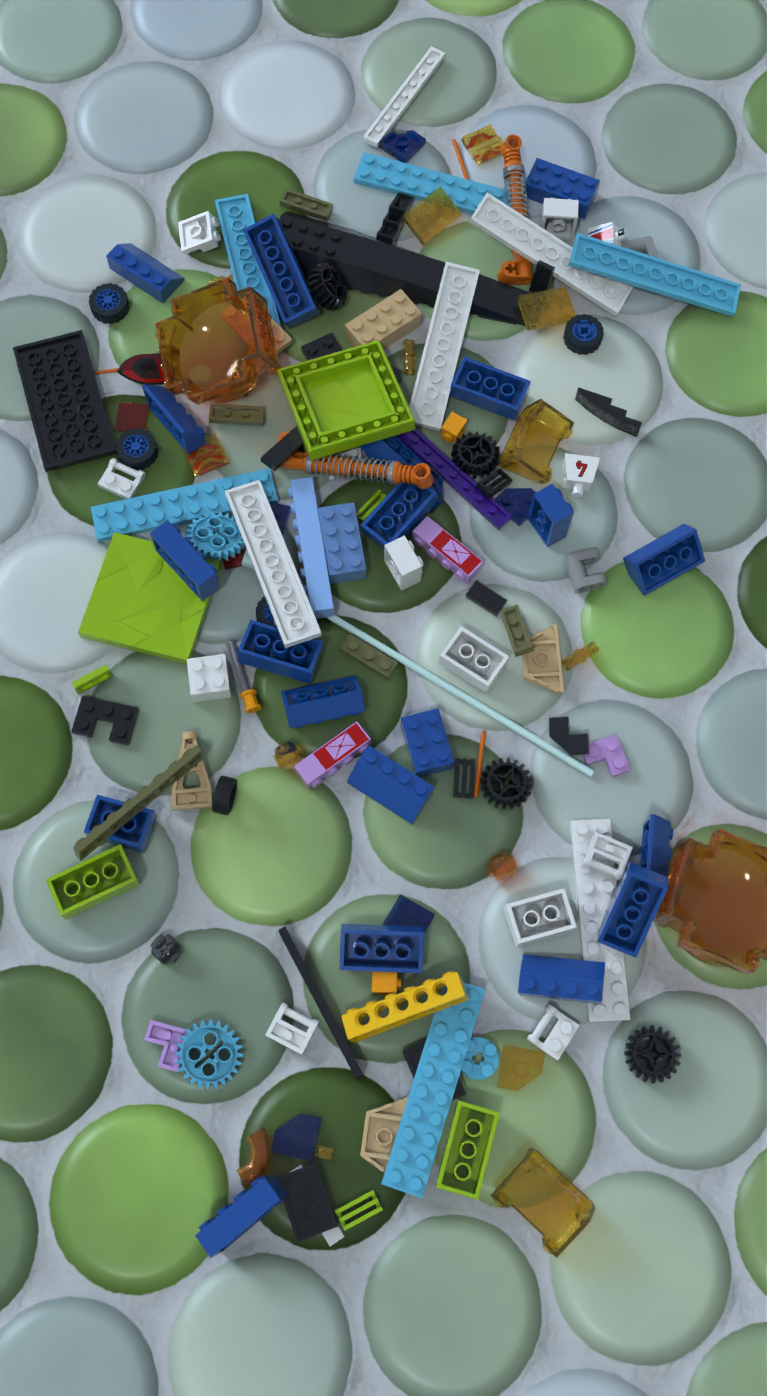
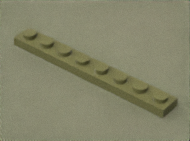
(133, 806)

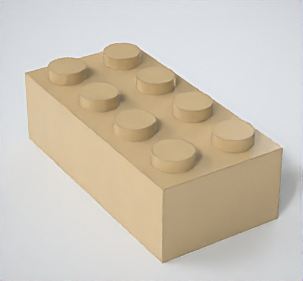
(385, 321)

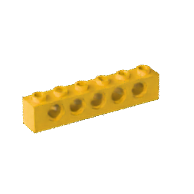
(455, 994)

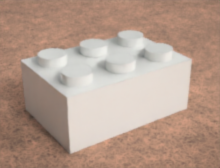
(473, 659)
(540, 917)

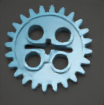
(215, 536)
(221, 1068)

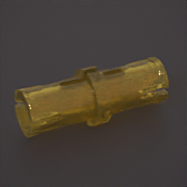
(409, 357)
(579, 656)

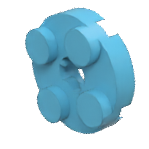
(486, 1067)

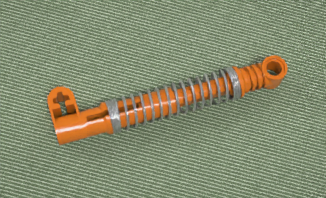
(520, 270)
(345, 466)

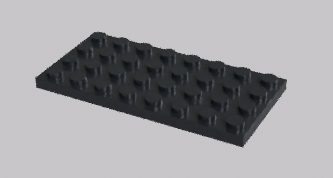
(64, 401)

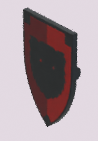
(143, 369)

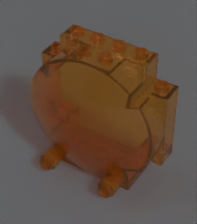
(216, 343)
(719, 901)

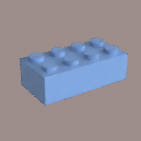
(342, 543)

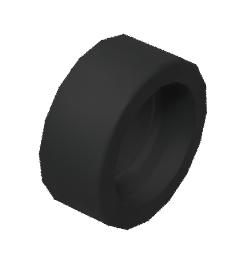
(224, 795)

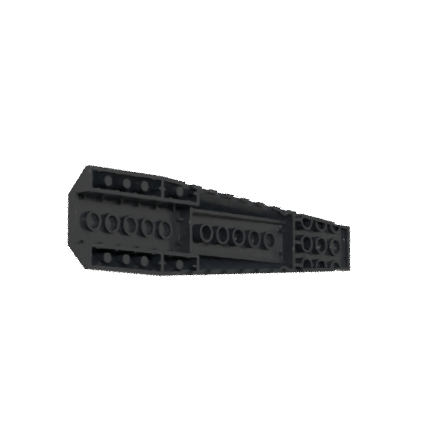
(386, 268)

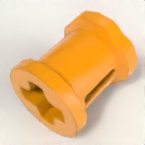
(250, 701)

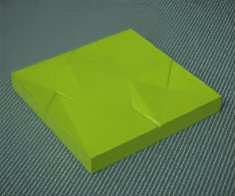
(345, 400)
(144, 603)

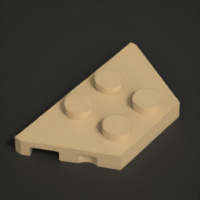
(544, 663)
(380, 1133)

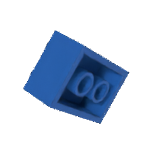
(550, 515)
(427, 743)
(133, 834)

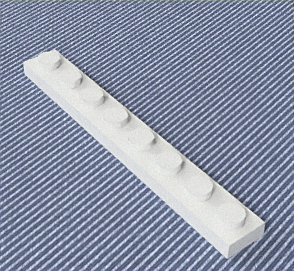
(404, 97)

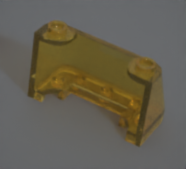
(535, 441)
(545, 1200)

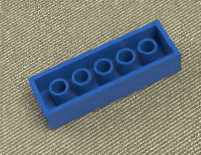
(281, 271)

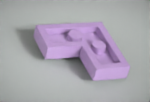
(610, 751)
(168, 1037)

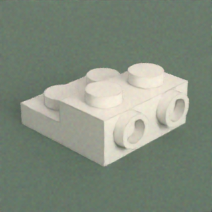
(199, 233)

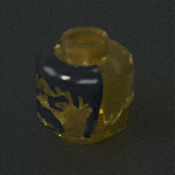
(287, 755)

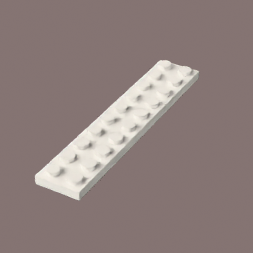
(538, 244)
(443, 345)
(273, 564)
(594, 896)

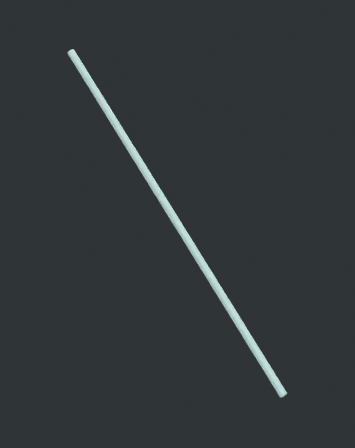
(462, 695)

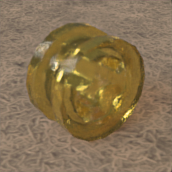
(324, 1152)

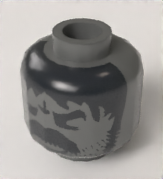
(166, 949)

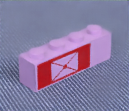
(447, 550)
(332, 755)

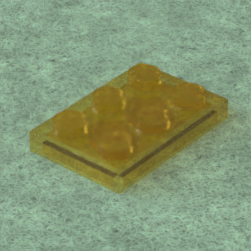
(431, 215)
(546, 308)

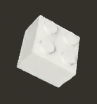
(559, 217)
(403, 562)
(208, 678)

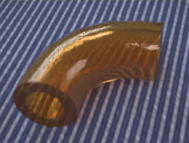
(259, 1157)

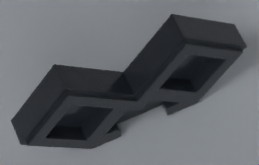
(560, 733)

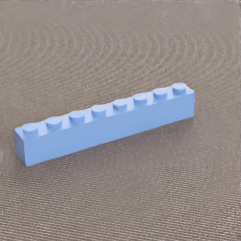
(312, 548)

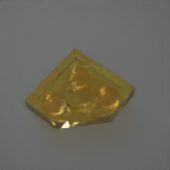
(519, 1067)

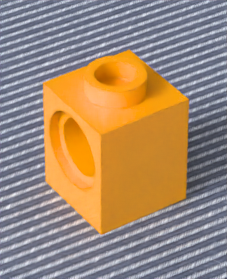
(453, 428)
(385, 983)

